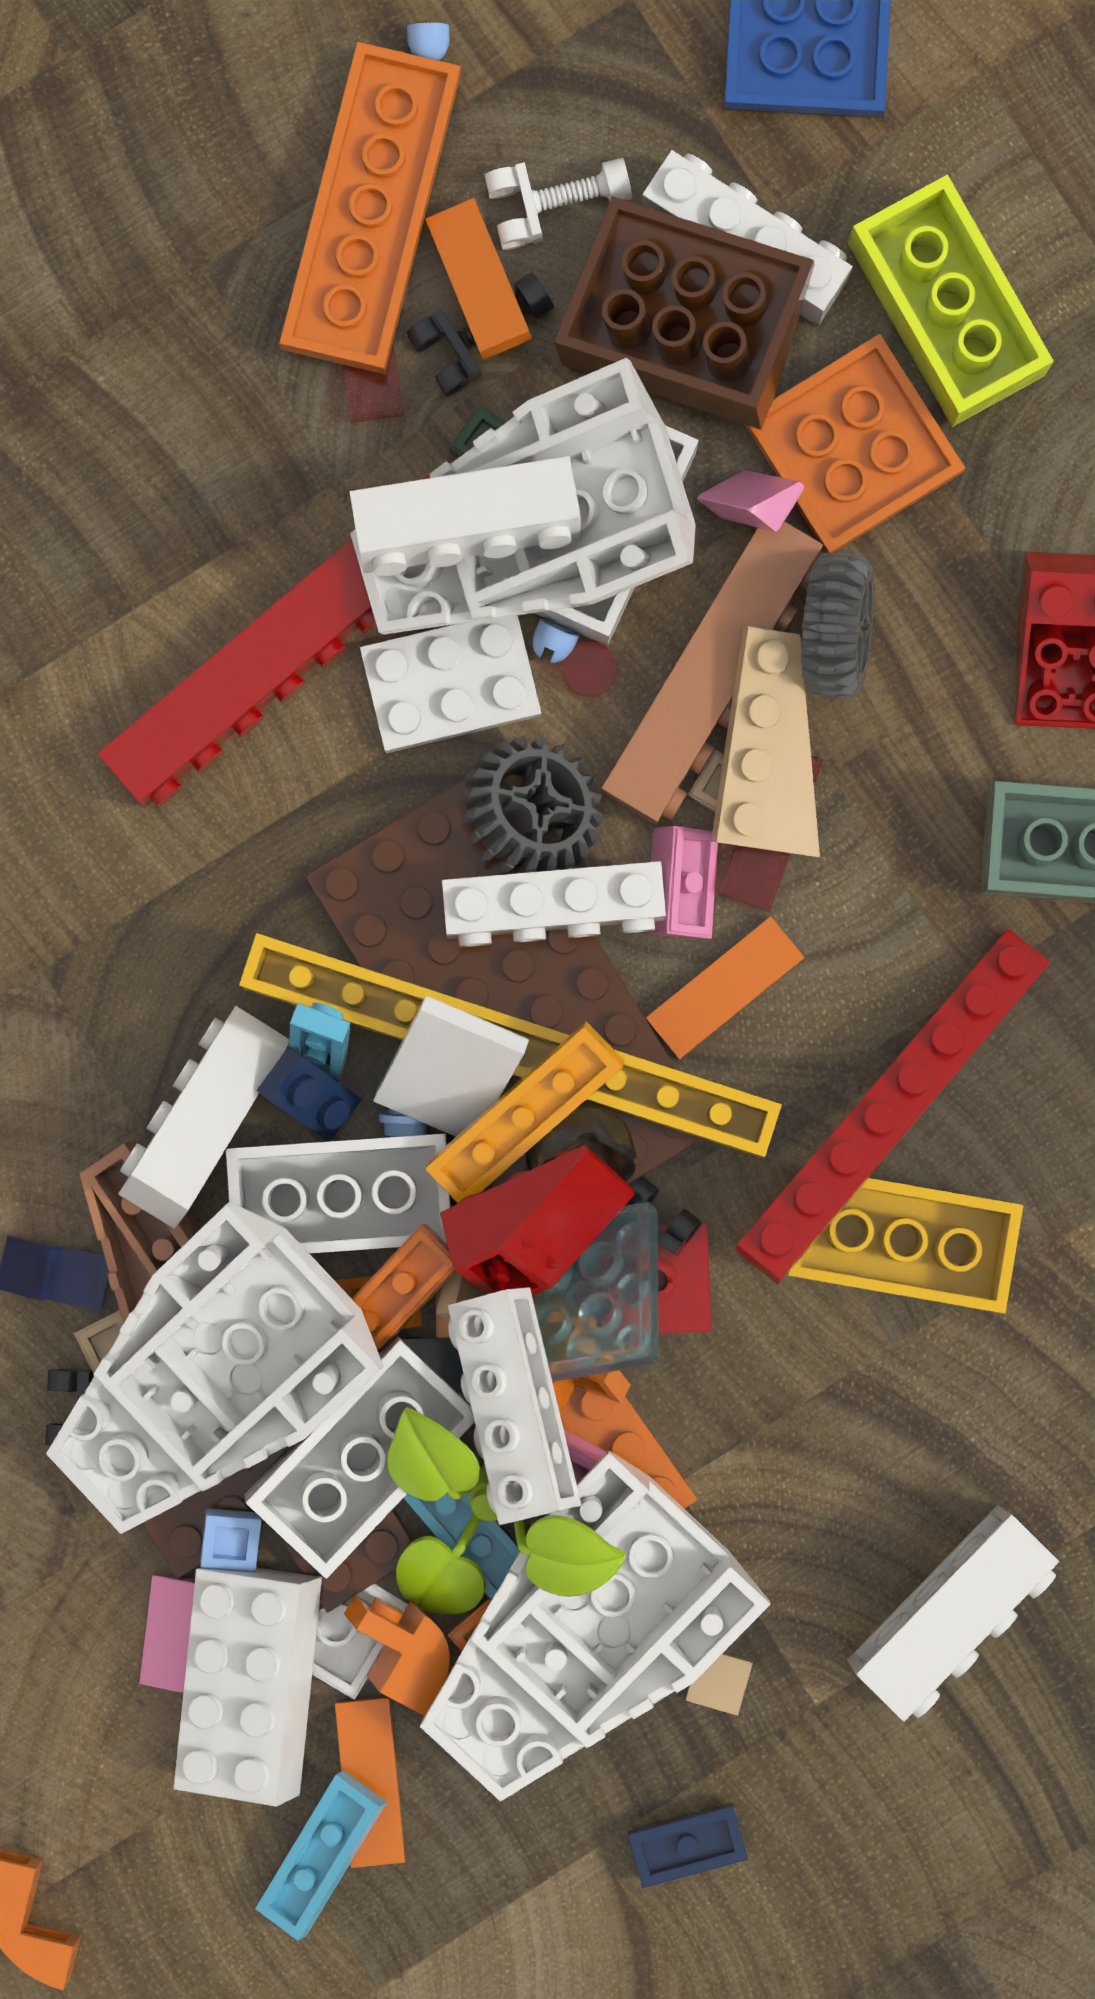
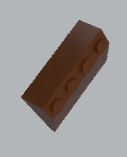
(689, 308)

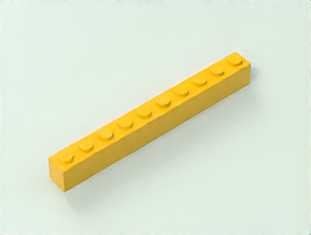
(391, 1004)

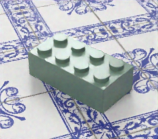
(1039, 842)

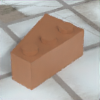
(130, 1237)

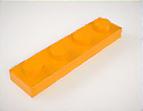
(525, 1113)

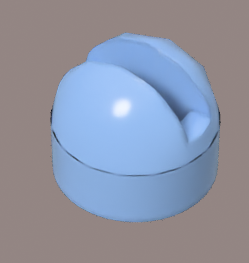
(428, 39)
(555, 638)

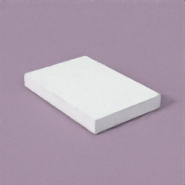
(449, 1067)

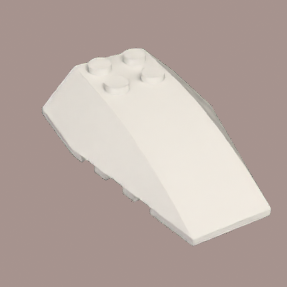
(627, 496)
(214, 1370)
(567, 1670)

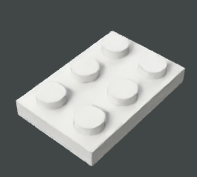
(450, 682)

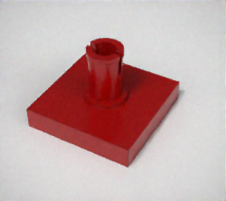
(684, 1286)

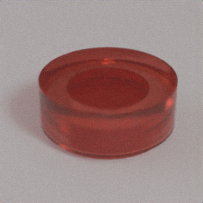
(589, 669)

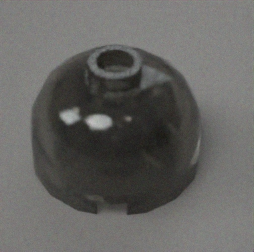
(597, 1129)

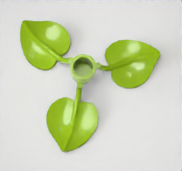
(432, 1461)

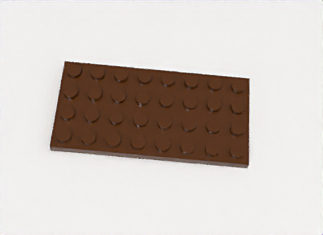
(393, 919)

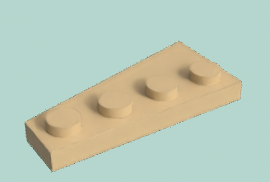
(767, 761)

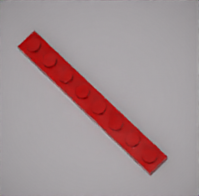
(891, 1107)

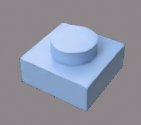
(230, 1540)

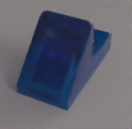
(54, 1273)

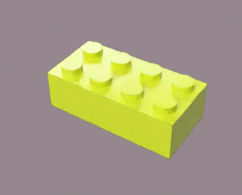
(949, 300)

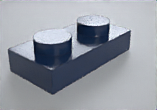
(308, 1094)
(687, 1845)

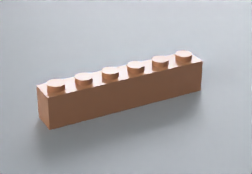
(702, 682)

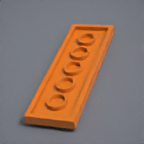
(370, 208)

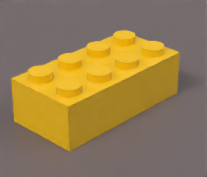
(919, 1246)

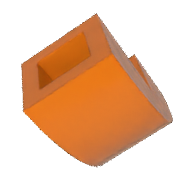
(36, 1950)

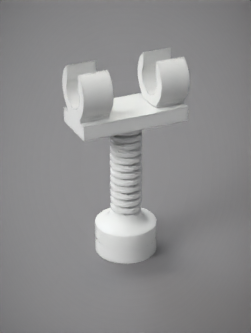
(522, 231)

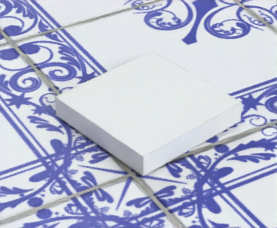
(342, 1652)

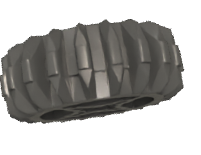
(837, 625)
(515, 819)

